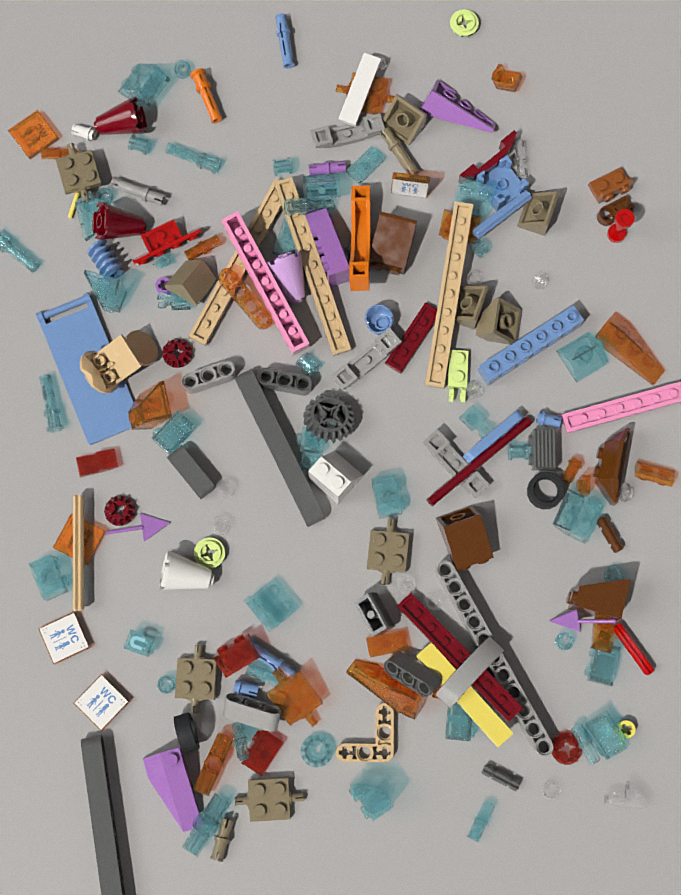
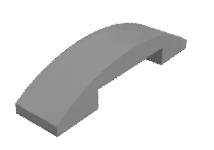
(347, 134)
(367, 360)
(454, 463)
(469, 672)

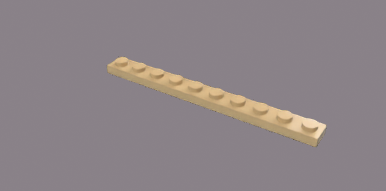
(314, 271)
(449, 295)
(220, 297)

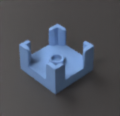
(506, 183)

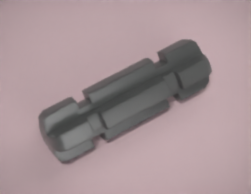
(501, 777)

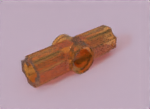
(208, 776)

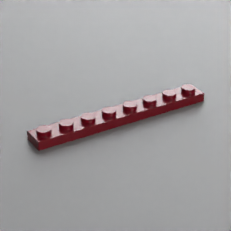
(457, 655)

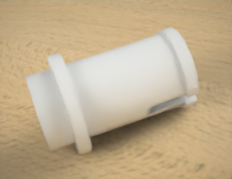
(85, 132)

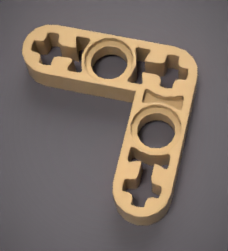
(379, 742)

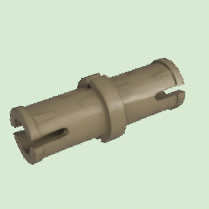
(222, 839)

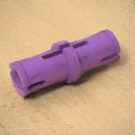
(327, 168)

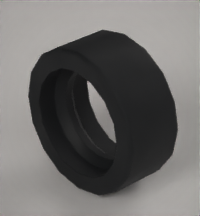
(546, 476)
(186, 732)

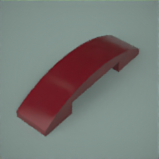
(504, 147)

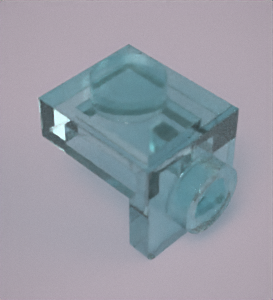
(308, 443)

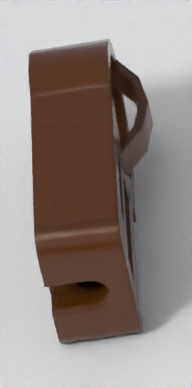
(613, 208)

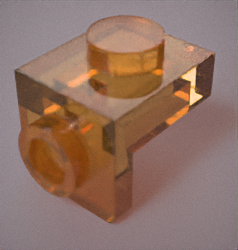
(506, 79)

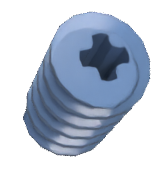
(104, 259)

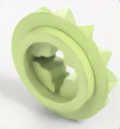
(468, 17)
(213, 544)

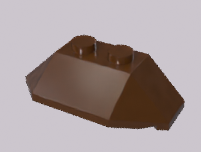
(611, 466)

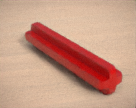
(633, 649)

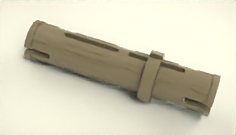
(395, 146)

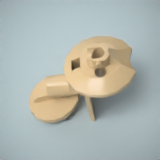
(118, 360)

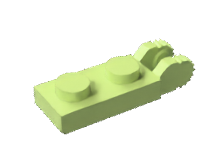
(457, 373)

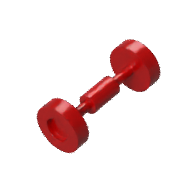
(623, 220)

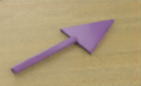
(148, 525)
(572, 621)

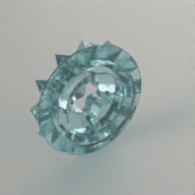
(326, 749)

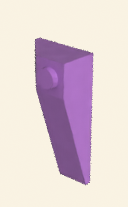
(446, 106)
(173, 783)

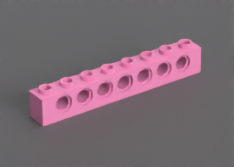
(265, 283)

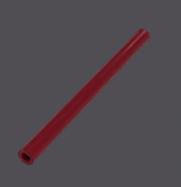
(479, 461)

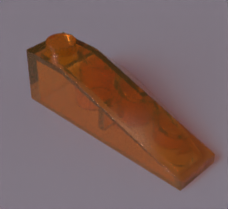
(627, 346)
(387, 688)

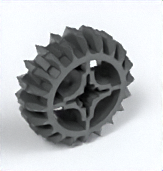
(329, 428)

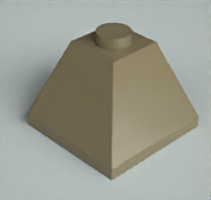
(499, 322)

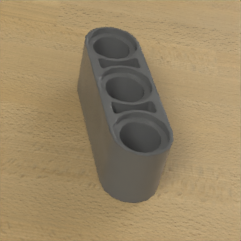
(278, 375)
(191, 472)
(412, 674)

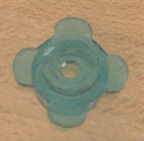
(162, 261)
(308, 456)

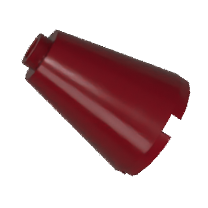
(122, 119)
(115, 222)

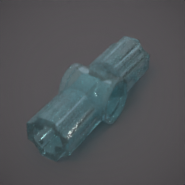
(206, 824)

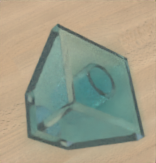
(108, 291)

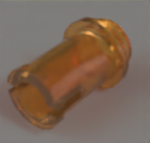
(571, 470)

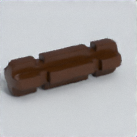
(609, 534)

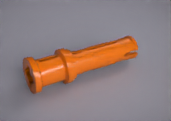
(204, 88)

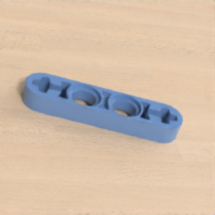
(493, 436)

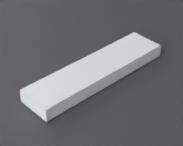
(359, 89)

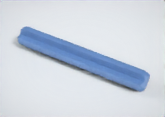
(501, 214)

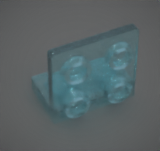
(477, 194)
(272, 604)

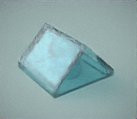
(583, 356)

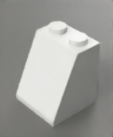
(334, 476)

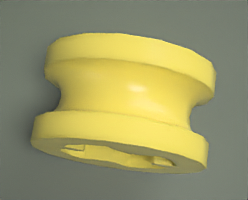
(632, 728)

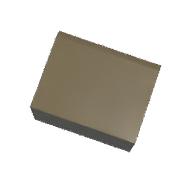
(404, 119)
(538, 212)
(192, 281)
(470, 305)

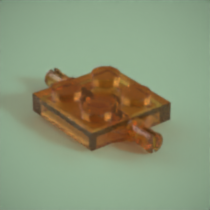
(376, 97)
(294, 697)

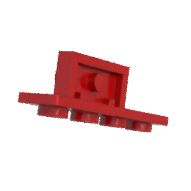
(163, 237)

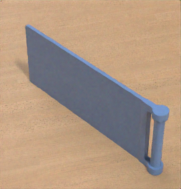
(68, 340)

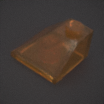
(150, 408)

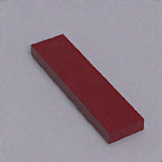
(412, 338)

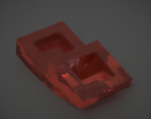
(96, 463)

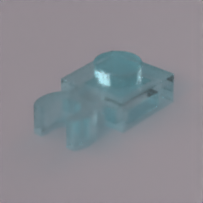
(172, 300)
(474, 420)

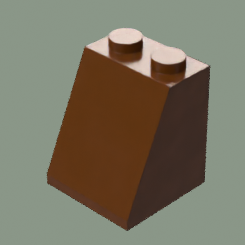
(392, 243)
(465, 537)
(600, 599)

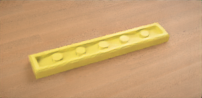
(471, 701)

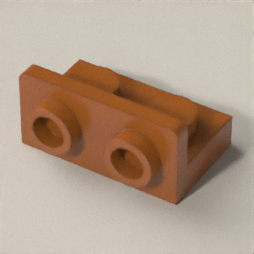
(609, 185)

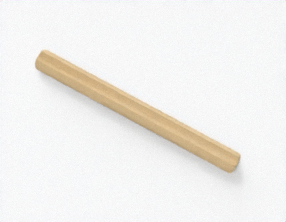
(78, 552)

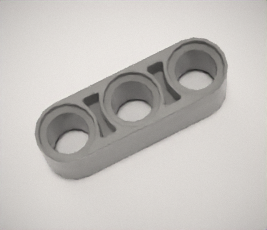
(218, 379)
(251, 712)

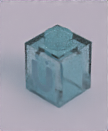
(140, 643)

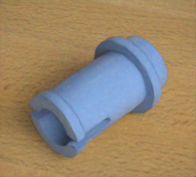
(548, 419)
(246, 688)

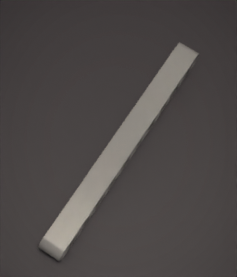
(511, 681)

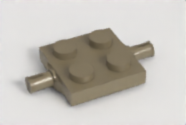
(78, 172)
(388, 551)
(196, 679)
(269, 799)

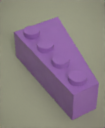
(328, 247)

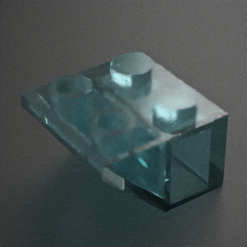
(144, 83)
(577, 516)
(372, 798)

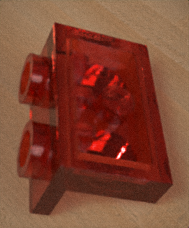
(236, 655)
(262, 751)

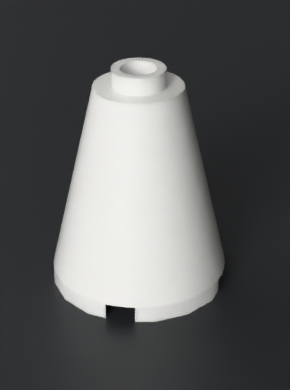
(184, 574)

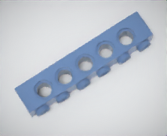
(530, 345)

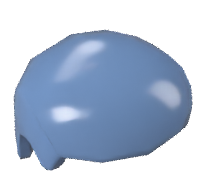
(379, 319)

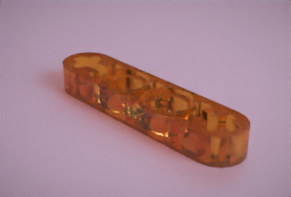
(247, 297)

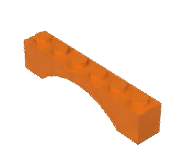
(360, 238)

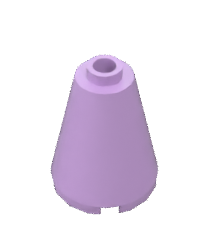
(288, 274)

